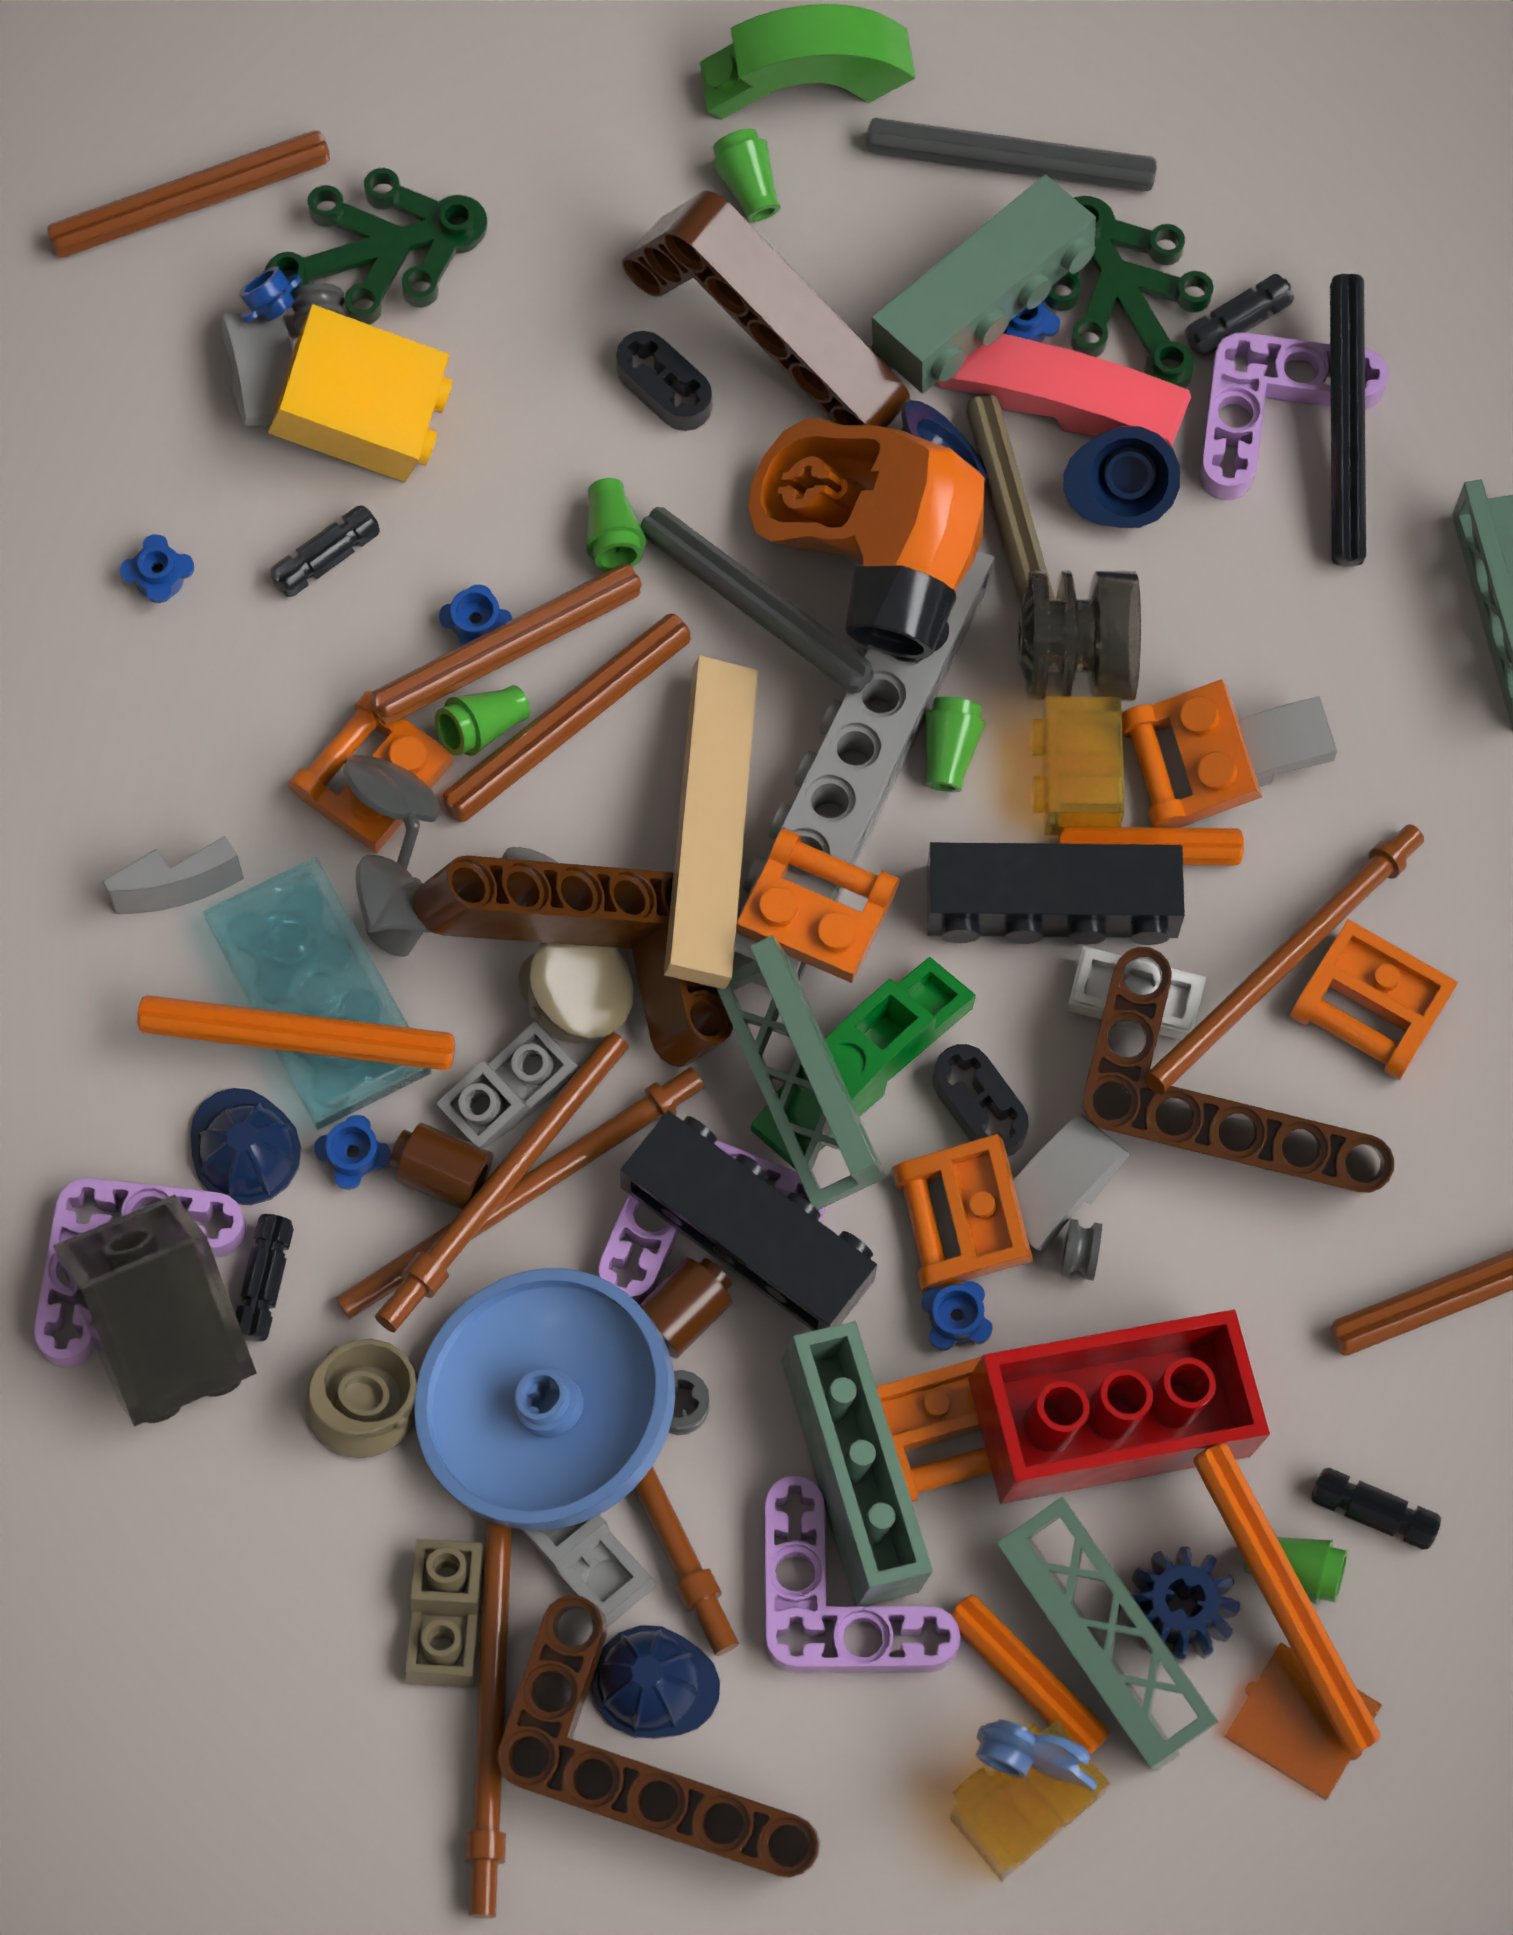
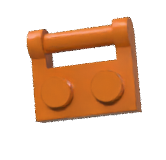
(403, 746)
(1209, 748)
(810, 923)
(1383, 982)
(981, 1208)
(929, 1411)

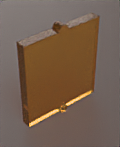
(1289, 1727)

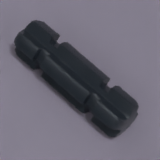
(1239, 314)
(325, 551)
(263, 1276)
(1376, 1508)

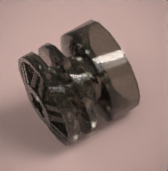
(1081, 635)

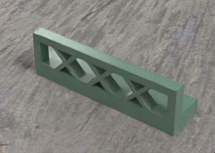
(1487, 547)
(819, 1065)
(1087, 1647)

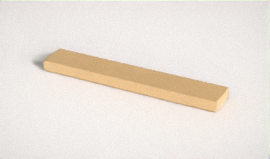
(711, 823)

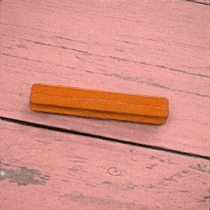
(1199, 845)
(1027, 1673)

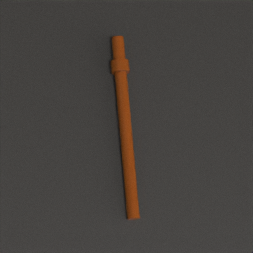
(429, 1270)
(696, 1585)
(485, 1843)

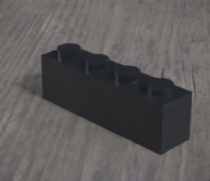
(1055, 892)
(748, 1223)

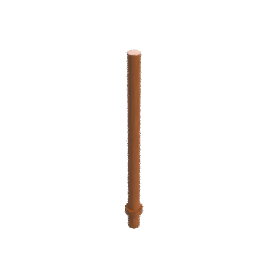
(1384, 862)
(539, 1180)

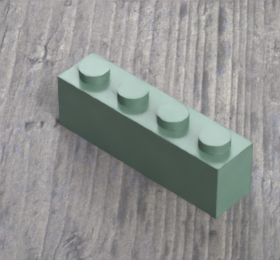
(984, 284)
(856, 1464)

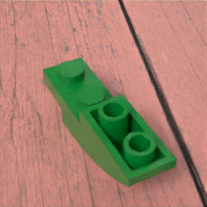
(877, 1044)

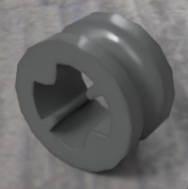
(320, 294)
(1081, 1249)
(699, 1399)

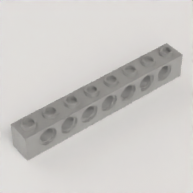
(881, 737)

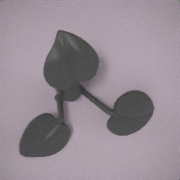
(383, 884)

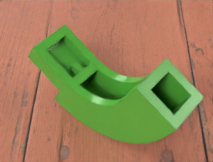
(806, 46)

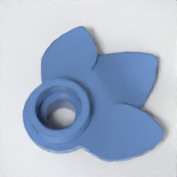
(1016, 1749)

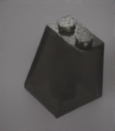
(156, 1310)

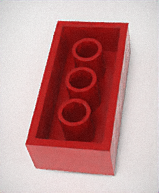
(1116, 1405)

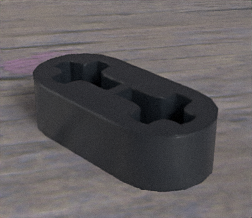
(655, 389)
(991, 1091)

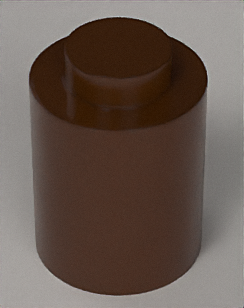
(440, 1164)
(688, 1303)

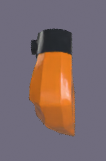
(887, 503)

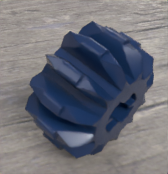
(1188, 1582)

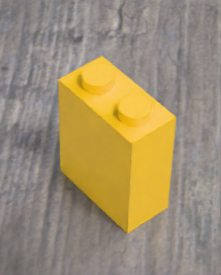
(361, 394)

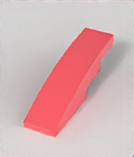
(1073, 387)

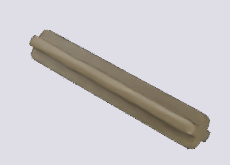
(1006, 491)

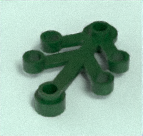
(388, 243)
(1125, 283)

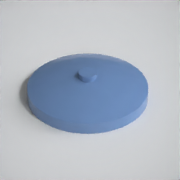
(544, 1399)

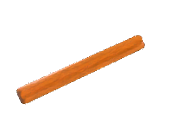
(296, 1032)
(1286, 1598)

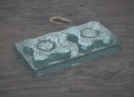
(304, 957)

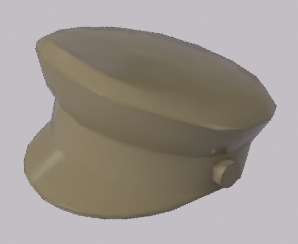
(577, 990)
(362, 1398)

